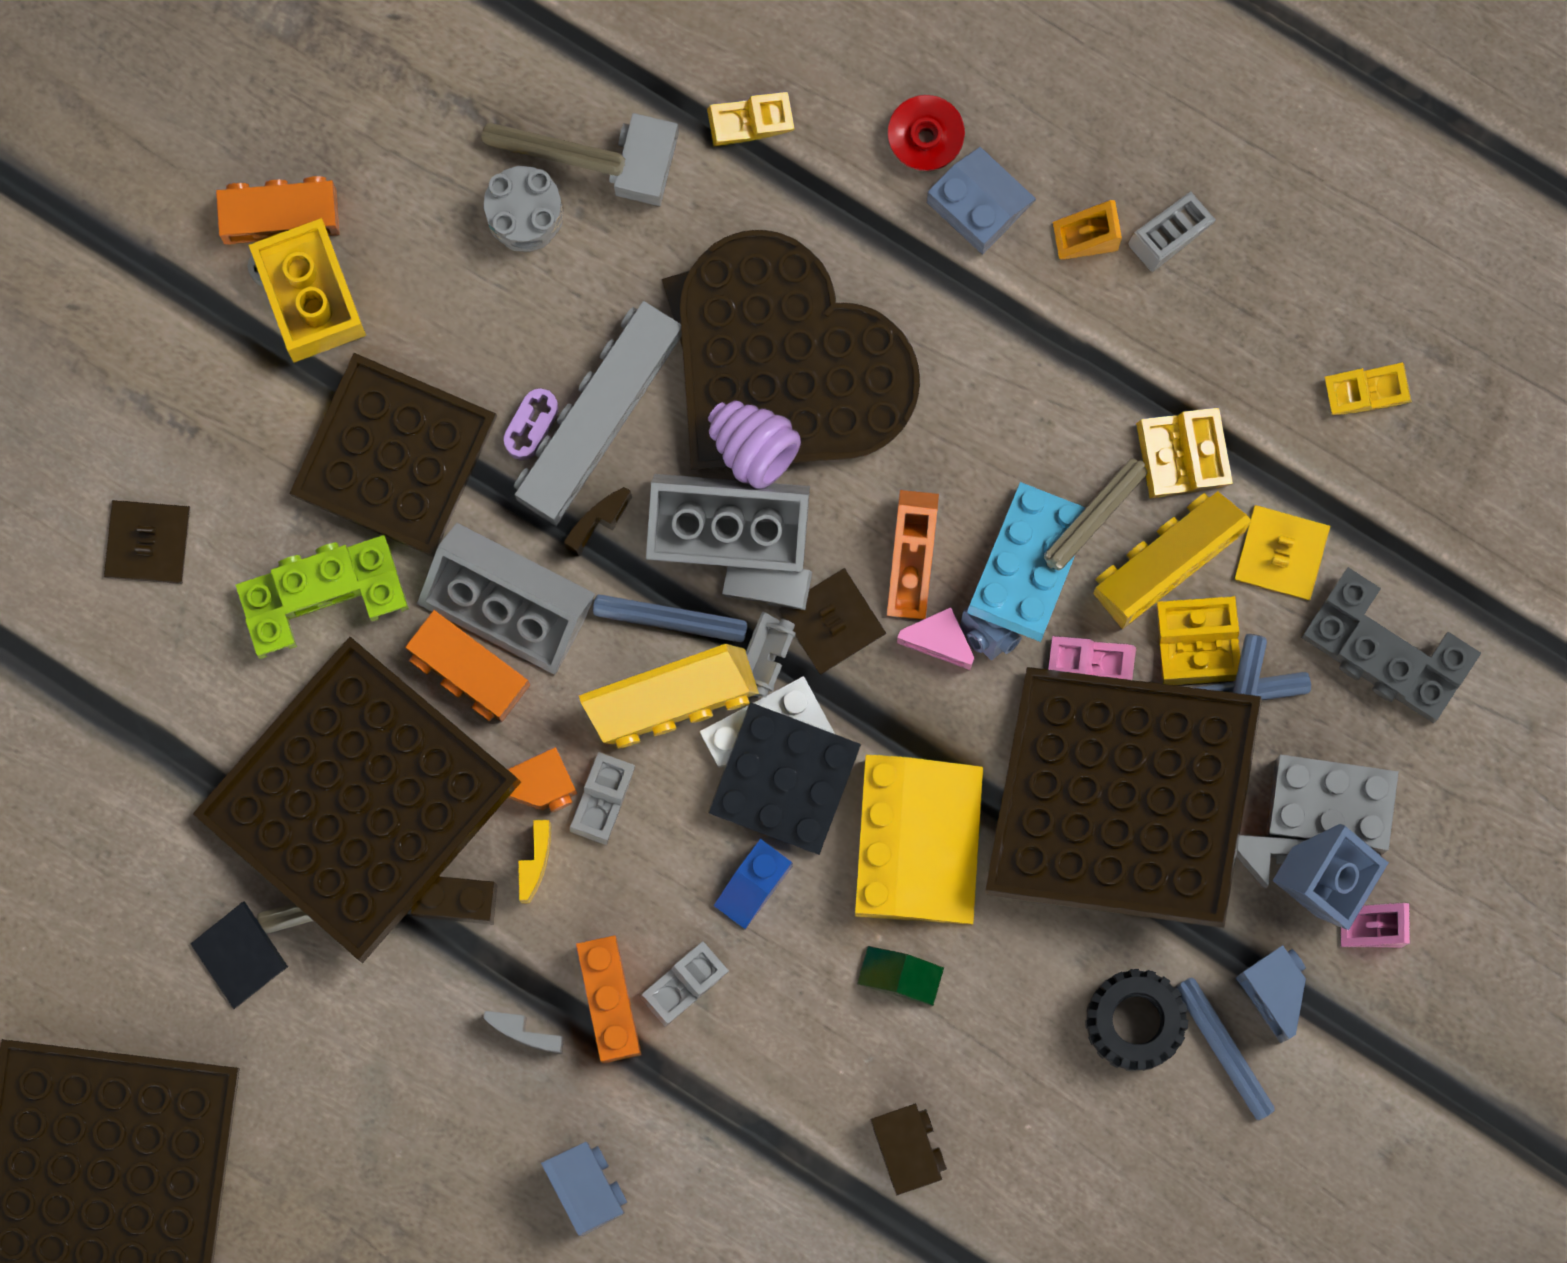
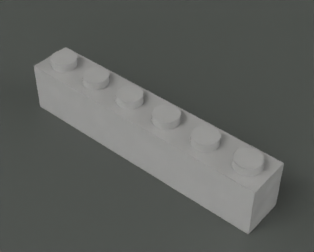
(598, 413)

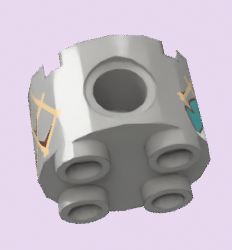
(523, 208)

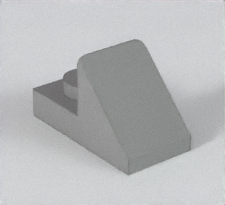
(1256, 852)

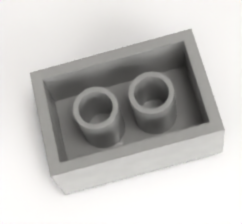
(1320, 794)

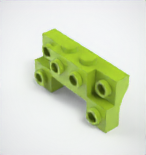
(317, 583)

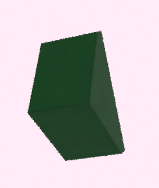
(900, 975)

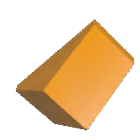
(1088, 232)

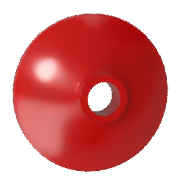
(931, 115)

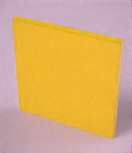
(1282, 552)

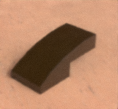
(605, 512)

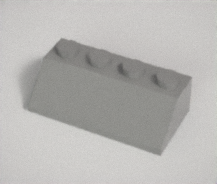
(727, 523)
(505, 598)

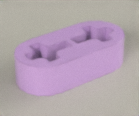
(523, 419)

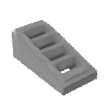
(1153, 248)

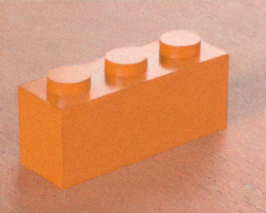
(264, 211)
(466, 667)
(608, 999)

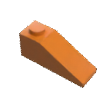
(912, 554)

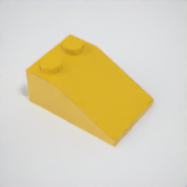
(307, 290)

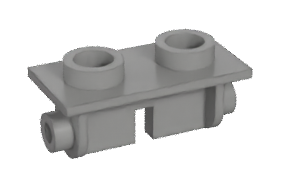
(768, 640)

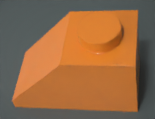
(543, 782)

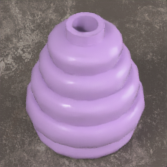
(753, 442)

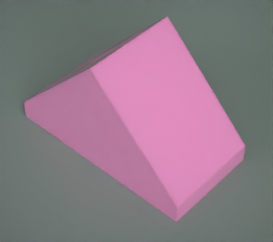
(940, 638)
(1379, 927)

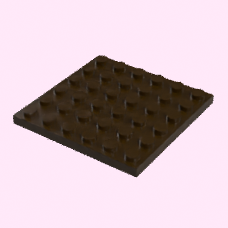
(1124, 796)
(356, 799)
(111, 1155)

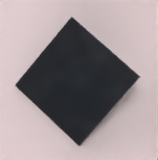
(239, 955)

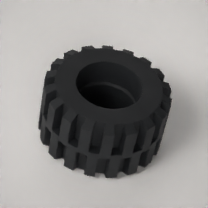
(1170, 1009)

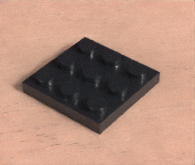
(784, 778)

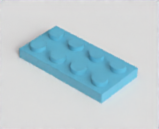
(1016, 582)

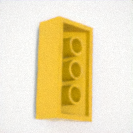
(1171, 558)
(671, 695)

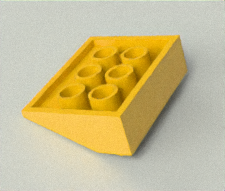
(918, 840)

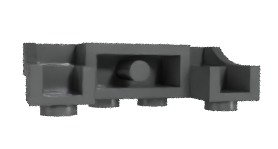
(1383, 657)

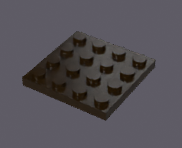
(393, 454)

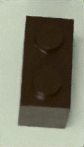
(458, 901)
(907, 1148)

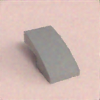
(769, 586)
(602, 798)
(684, 984)
(515, 1026)

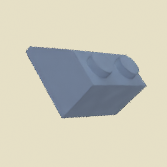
(979, 199)
(1331, 875)
(1277, 990)
(584, 1187)

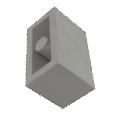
(648, 158)

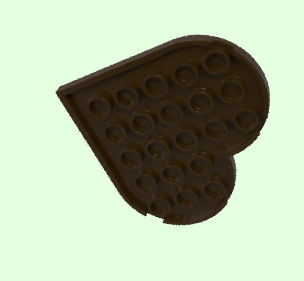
(770, 335)

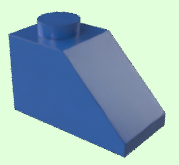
(753, 884)

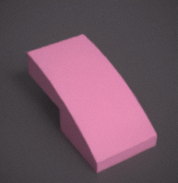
(1092, 657)

